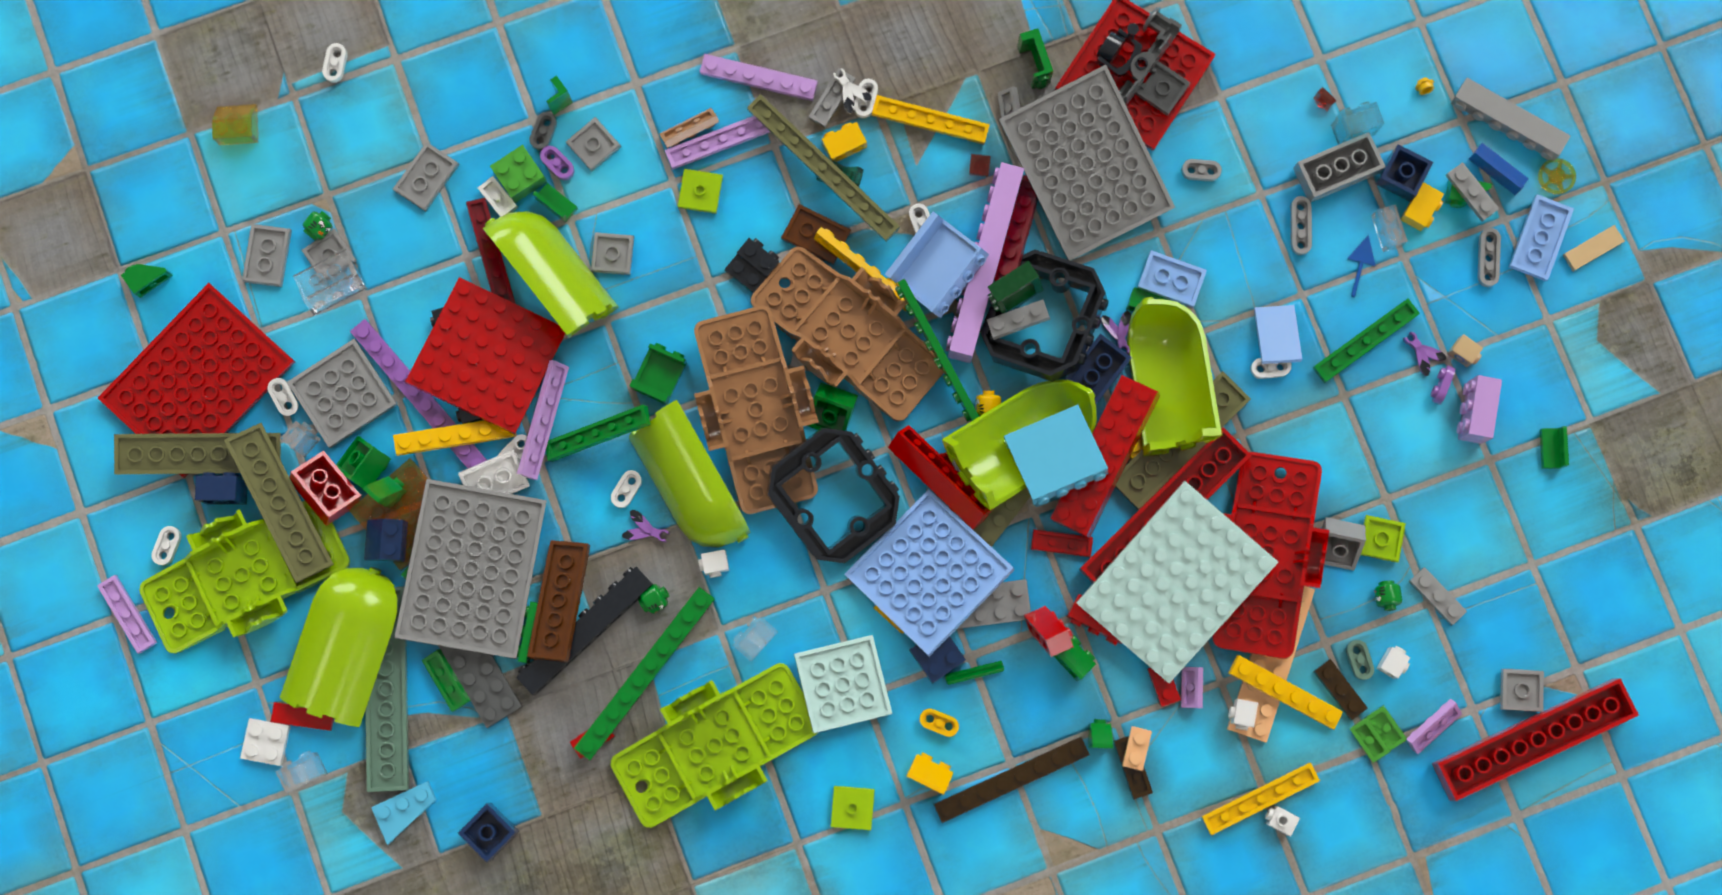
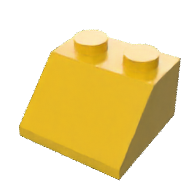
(929, 773)

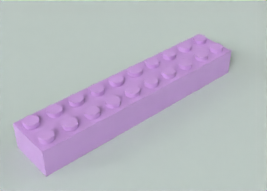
(991, 238)

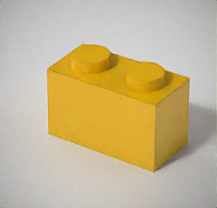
(844, 142)
(1420, 209)

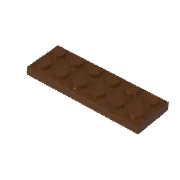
(559, 601)

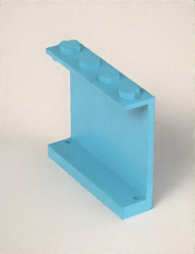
(1056, 455)

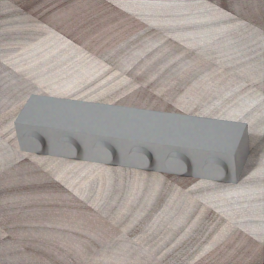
(1510, 119)

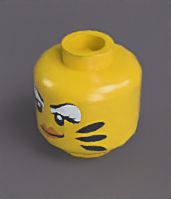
(986, 401)

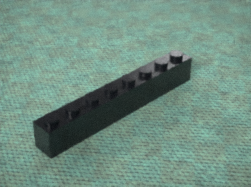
(589, 627)

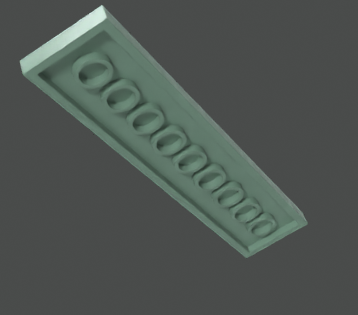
(388, 718)

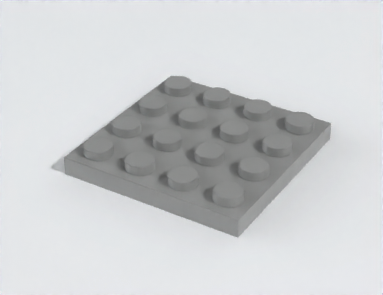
(342, 393)

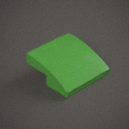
(1378, 733)

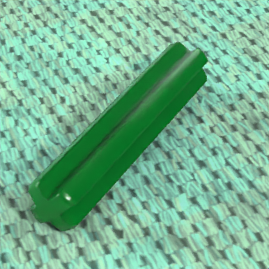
(974, 672)

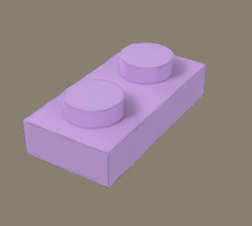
(1192, 687)

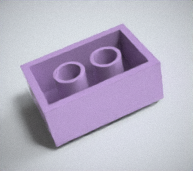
(1479, 409)

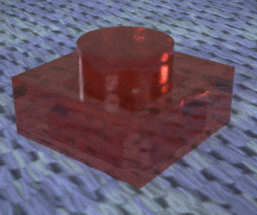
(1324, 99)
(979, 165)

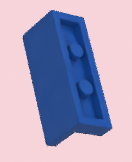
(1498, 169)

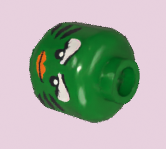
(317, 225)
(1388, 595)
(654, 599)

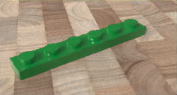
(1366, 340)
(598, 433)

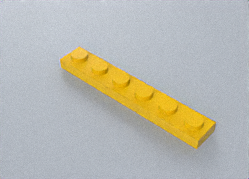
(930, 119)
(854, 261)
(448, 437)
(1285, 692)
(1260, 798)

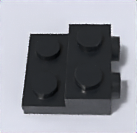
(752, 264)

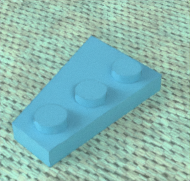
(400, 811)

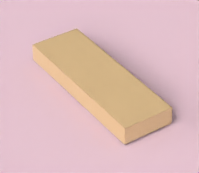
(1593, 248)

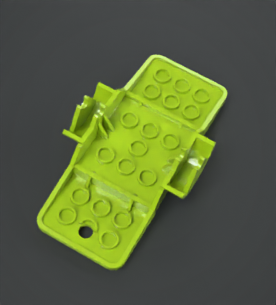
(230, 581)
(714, 745)

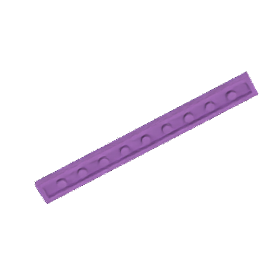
(422, 401)

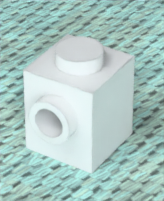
(714, 563)
(1394, 662)
(1243, 714)
(1281, 820)

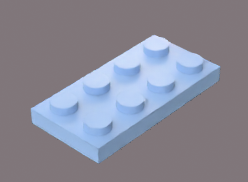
(1541, 237)

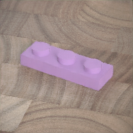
(1434, 726)

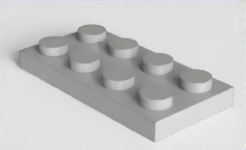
(1004, 605)

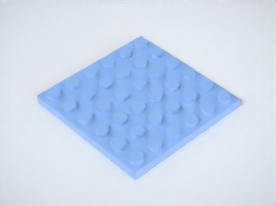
(929, 572)

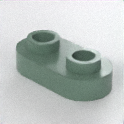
(1361, 659)

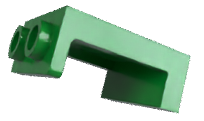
(1033, 42)
(659, 373)

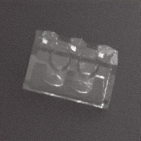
(329, 282)

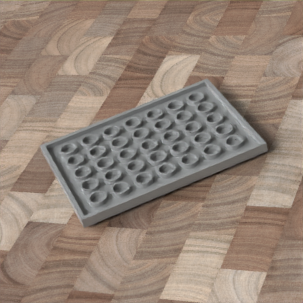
(1087, 163)
(470, 569)

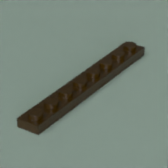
(1011, 779)

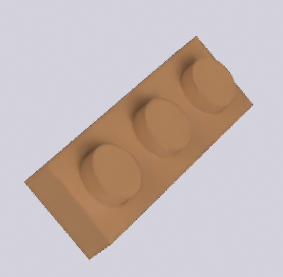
(689, 128)

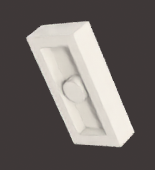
(497, 197)

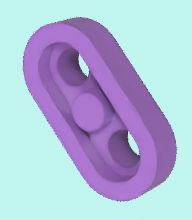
(558, 163)
(1439, 392)

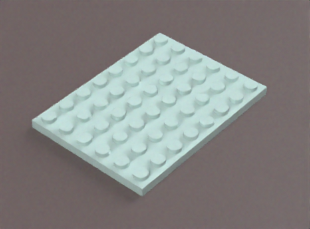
(1177, 582)

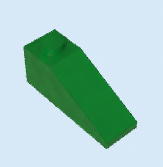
(386, 491)

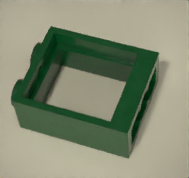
(1014, 288)

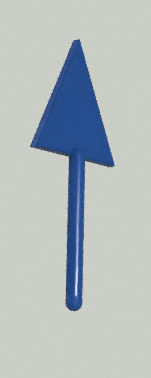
(1362, 254)

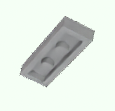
(829, 101)
(1472, 192)
(1018, 319)
(1437, 596)

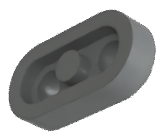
(541, 131)

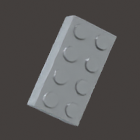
(1339, 167)

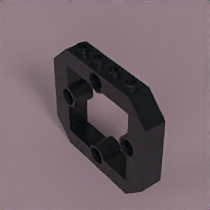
(1040, 363)
(873, 526)

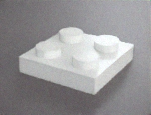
(265, 742)

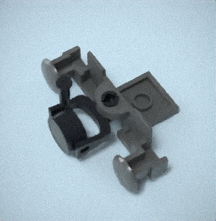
(1164, 85)

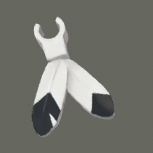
(849, 90)

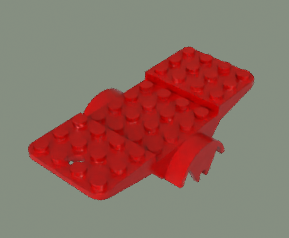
(1280, 520)

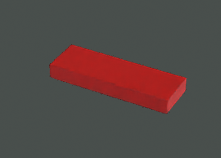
(1061, 543)
(289, 715)

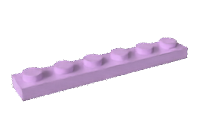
(758, 77)
(715, 142)
(543, 420)

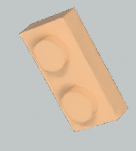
(1136, 748)

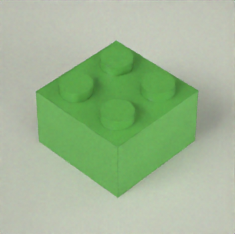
(518, 173)

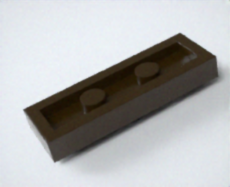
(1340, 689)
(1137, 780)

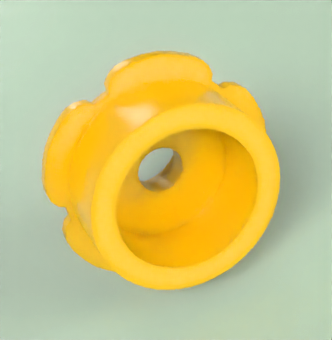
(1425, 86)

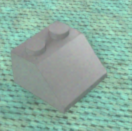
(1344, 543)

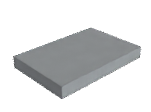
(426, 176)
(266, 255)

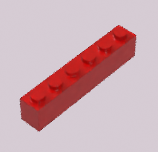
(938, 476)

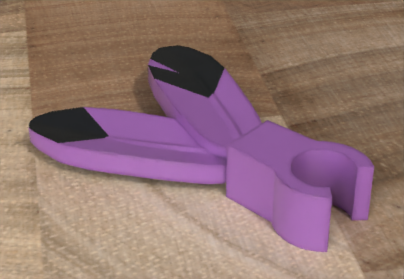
(1118, 332)
(1423, 353)
(645, 529)

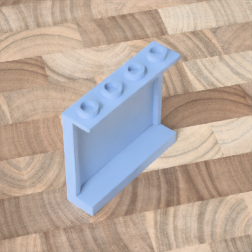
(937, 264)

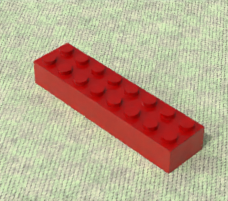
(1116, 439)

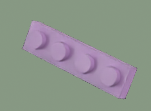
(127, 614)

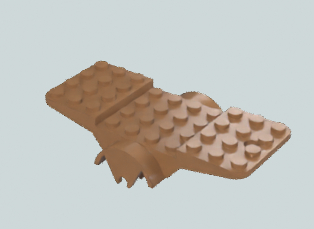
(849, 332)
(753, 404)

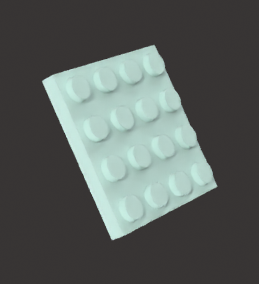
(842, 684)

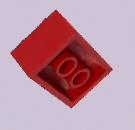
(324, 488)

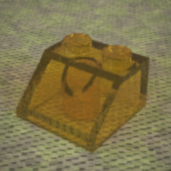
(235, 125)

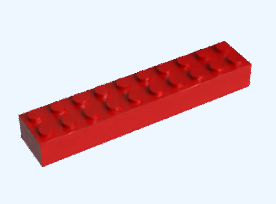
(1203, 472)
(1535, 739)

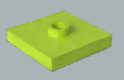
(700, 191)
(1383, 538)
(852, 807)

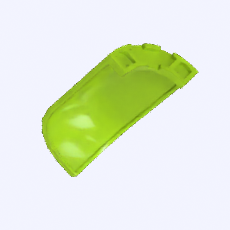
(551, 269)
(1173, 359)
(981, 447)
(688, 479)
(342, 645)

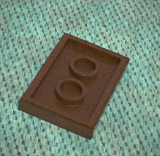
(803, 228)

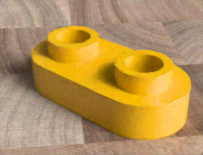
(939, 722)

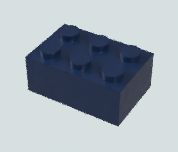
(1101, 367)

